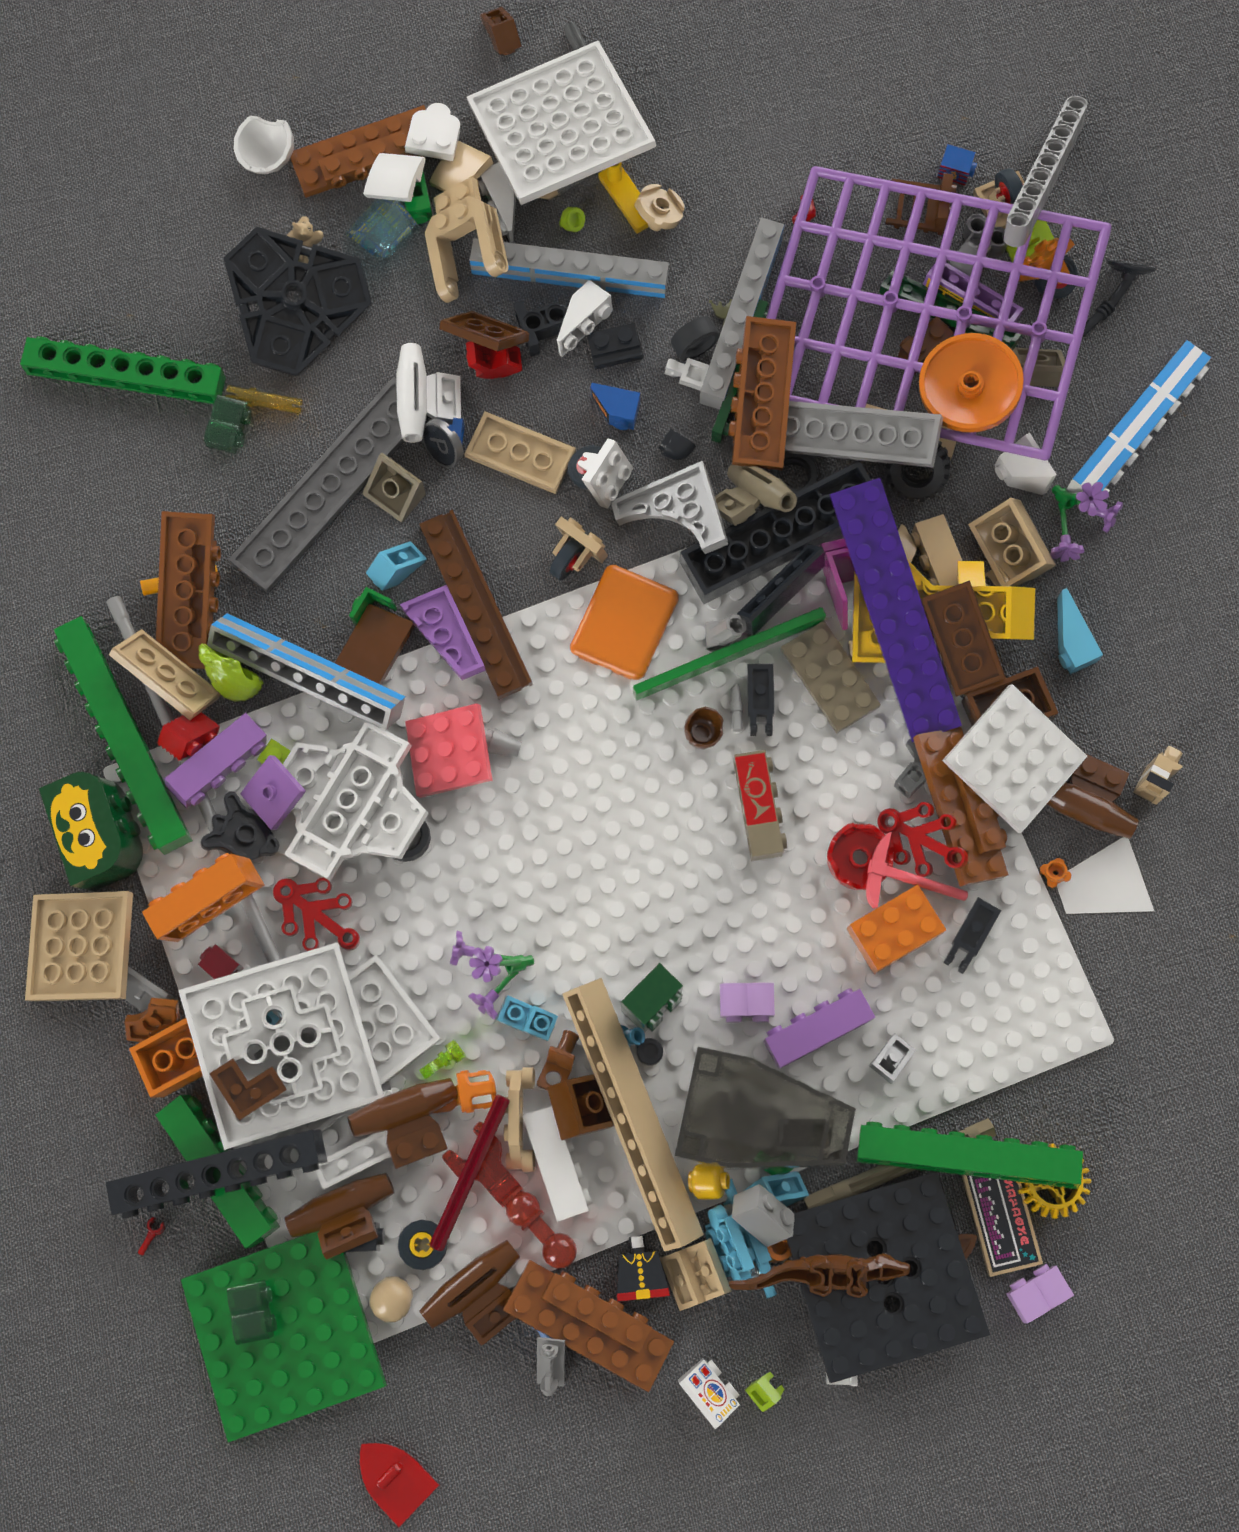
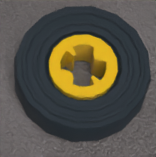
(407, 1250)

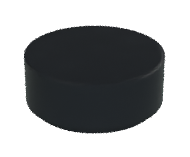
(649, 1052)

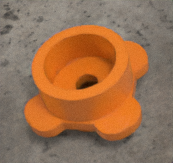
(1055, 865)

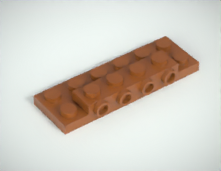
(350, 154)
(762, 393)
(186, 584)
(977, 822)
(589, 1324)

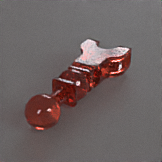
(521, 1206)

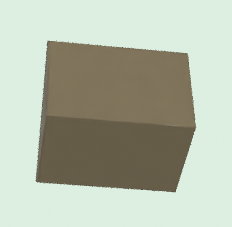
(1047, 366)
(393, 488)

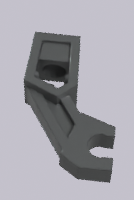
(906, 784)

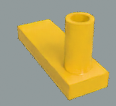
(624, 194)

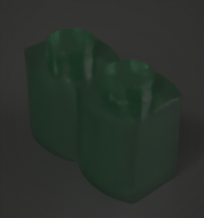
(227, 424)
(251, 1312)

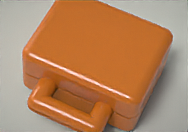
(624, 622)

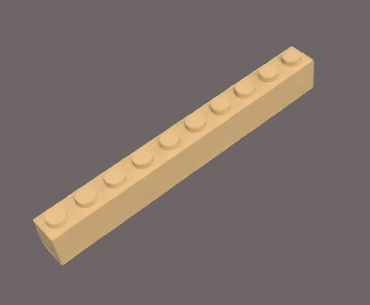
(633, 1115)

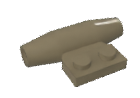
(753, 488)

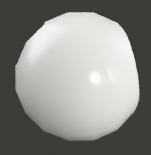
(263, 145)

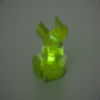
(453, 1052)

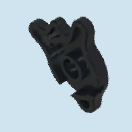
(240, 832)

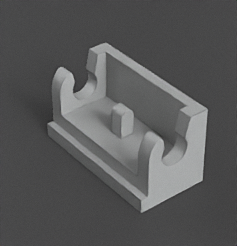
(141, 990)

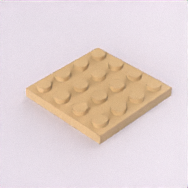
(79, 946)

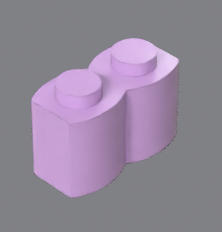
(746, 1000)
(1039, 1293)

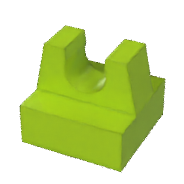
(764, 1393)

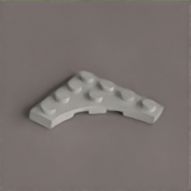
(680, 498)

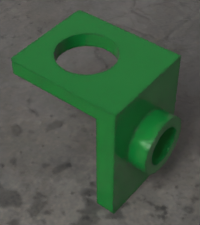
(368, 597)

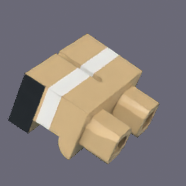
(1154, 780)

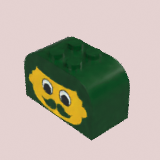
(93, 829)

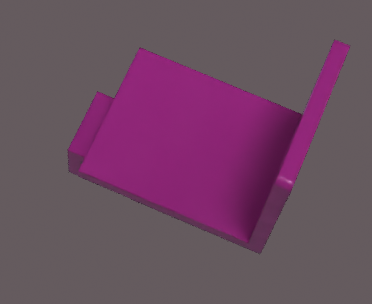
(838, 570)

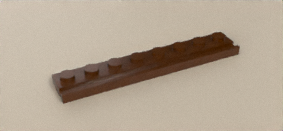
(476, 604)

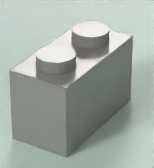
(763, 1215)

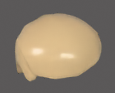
(391, 1299)

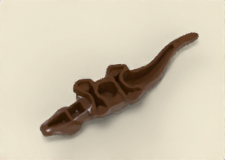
(829, 1273)

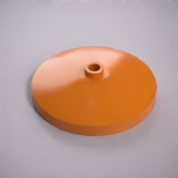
(974, 362)

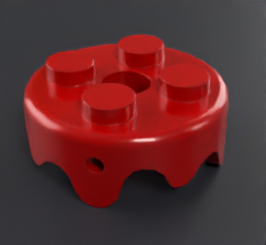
(840, 854)

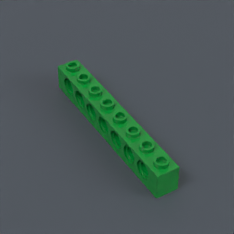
(39, 349)

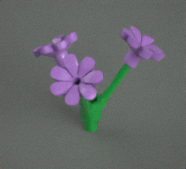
(1089, 500)
(488, 965)

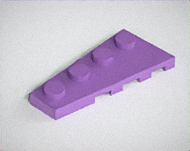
(444, 628)

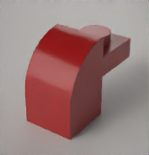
(492, 363)

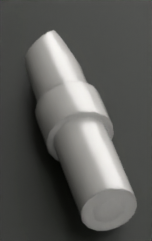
(736, 708)

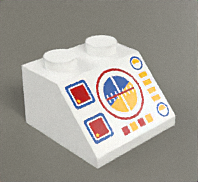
(709, 1392)

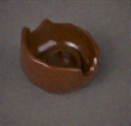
(703, 728)

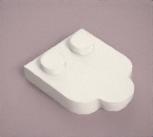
(433, 133)

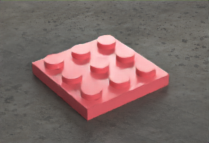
(448, 750)

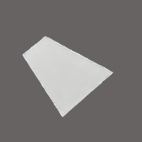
(1106, 883)

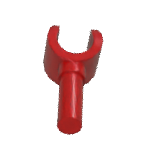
(150, 1235)

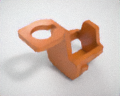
(467, 1091)

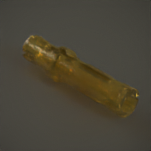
(264, 399)

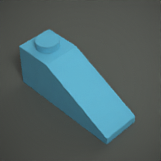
(1075, 640)

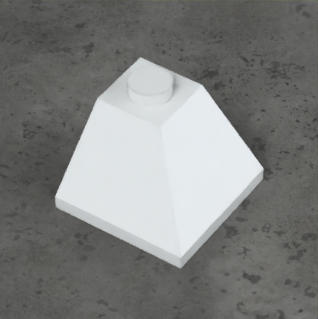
(1025, 472)

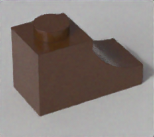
(501, 30)

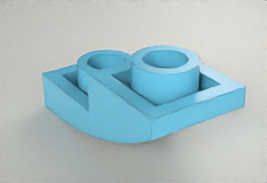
(527, 1018)

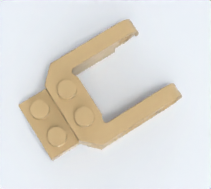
(457, 214)

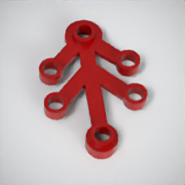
(918, 836)
(313, 911)

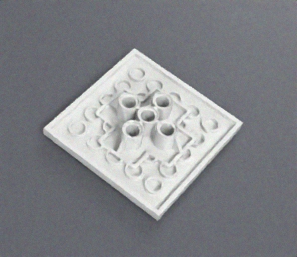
(309, 993)

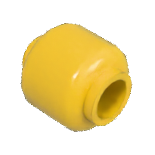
(708, 1181)

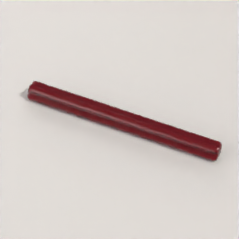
(469, 1173)

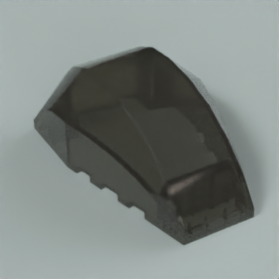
(759, 1118)

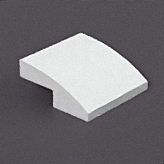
(394, 177)

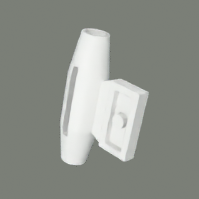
(423, 395)

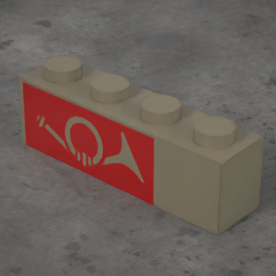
(758, 805)

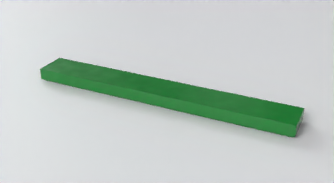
(728, 653)

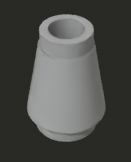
(501, 743)

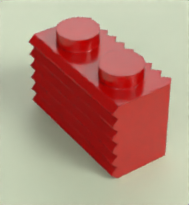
(187, 736)

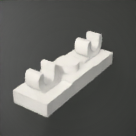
(353, 1159)

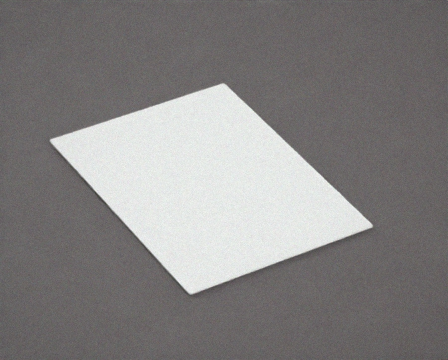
(628, 854)

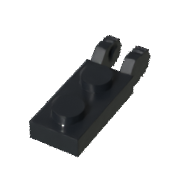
(760, 696)
(973, 932)

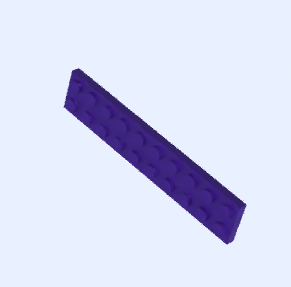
(895, 608)

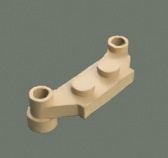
(513, 1131)

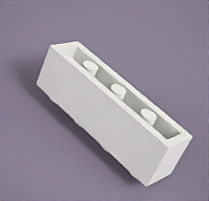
(556, 1165)

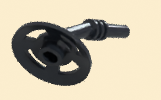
(1129, 273)

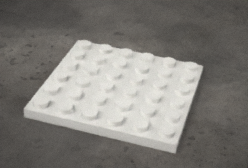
(560, 122)

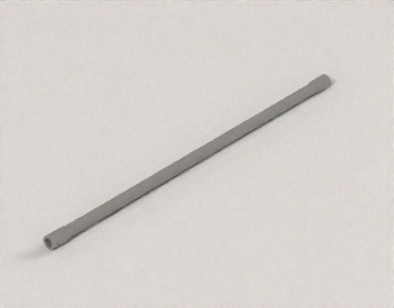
(252, 911)

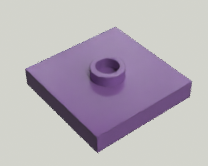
(272, 792)

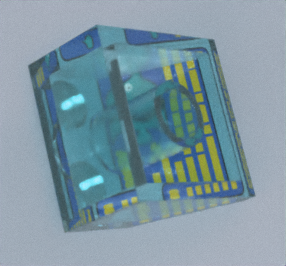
(382, 227)

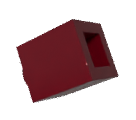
(218, 962)

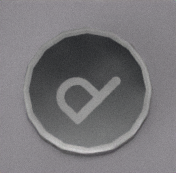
(442, 443)

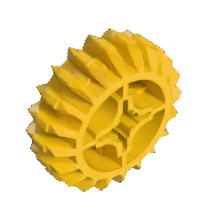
(1057, 1193)

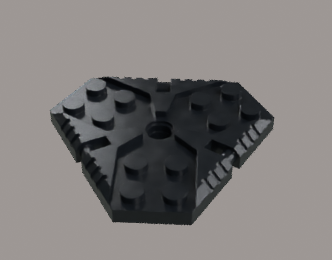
(284, 331)

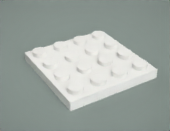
(1015, 758)

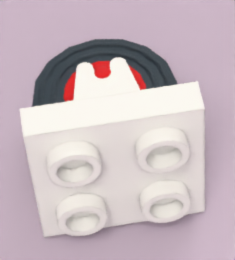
(600, 471)

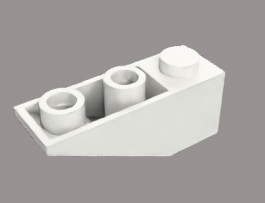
(501, 196)
(585, 311)

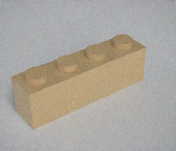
(937, 550)

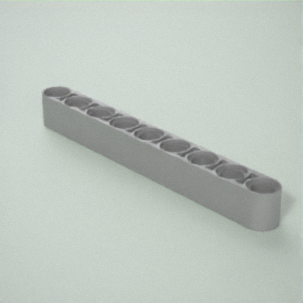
(1045, 171)

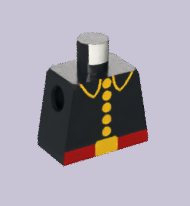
(640, 1273)

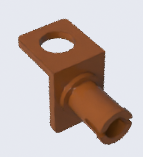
(559, 1059)

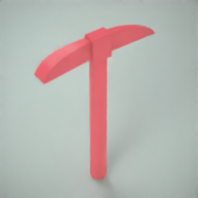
(879, 869)

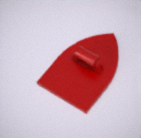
(394, 1480)

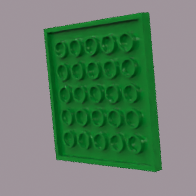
(316, 1353)

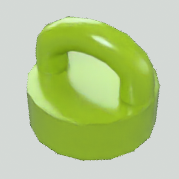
(572, 219)

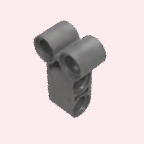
(972, 241)

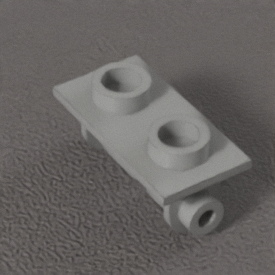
(550, 1364)

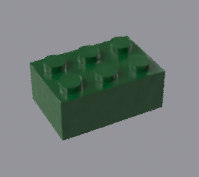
(652, 998)

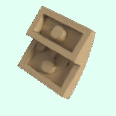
(466, 163)
(695, 1274)

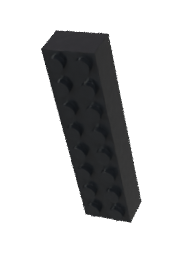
(769, 537)

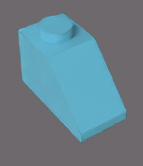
(395, 565)
(785, 1187)

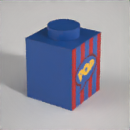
(958, 162)

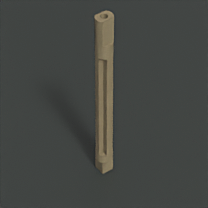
(879, 1174)

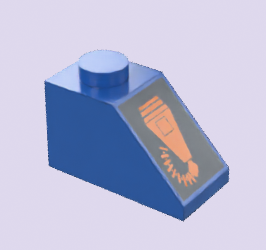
(617, 405)

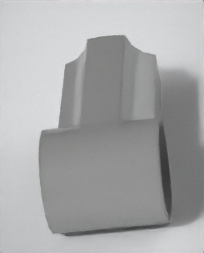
(723, 632)

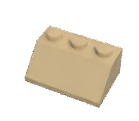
(1010, 536)

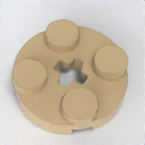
(658, 218)

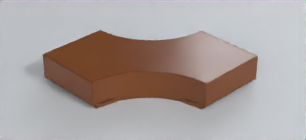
(158, 1016)

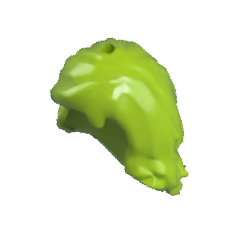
(228, 675)

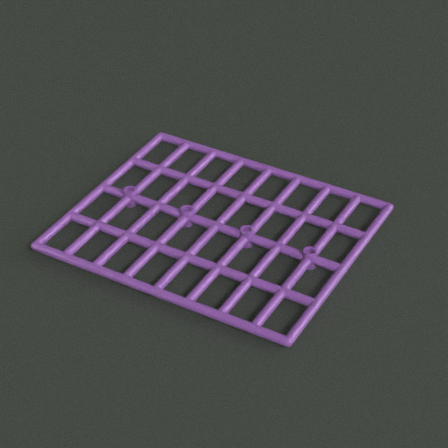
(963, 315)

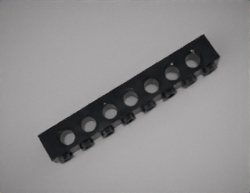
(123, 1191)

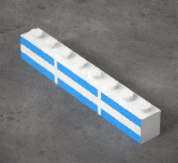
(1143, 418)

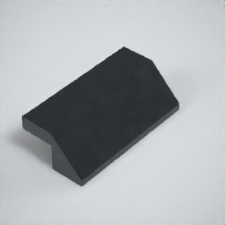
(782, 588)

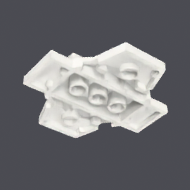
(352, 801)

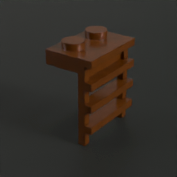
(936, 211)

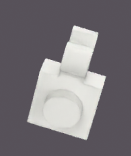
(691, 373)

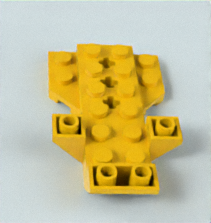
(1006, 609)

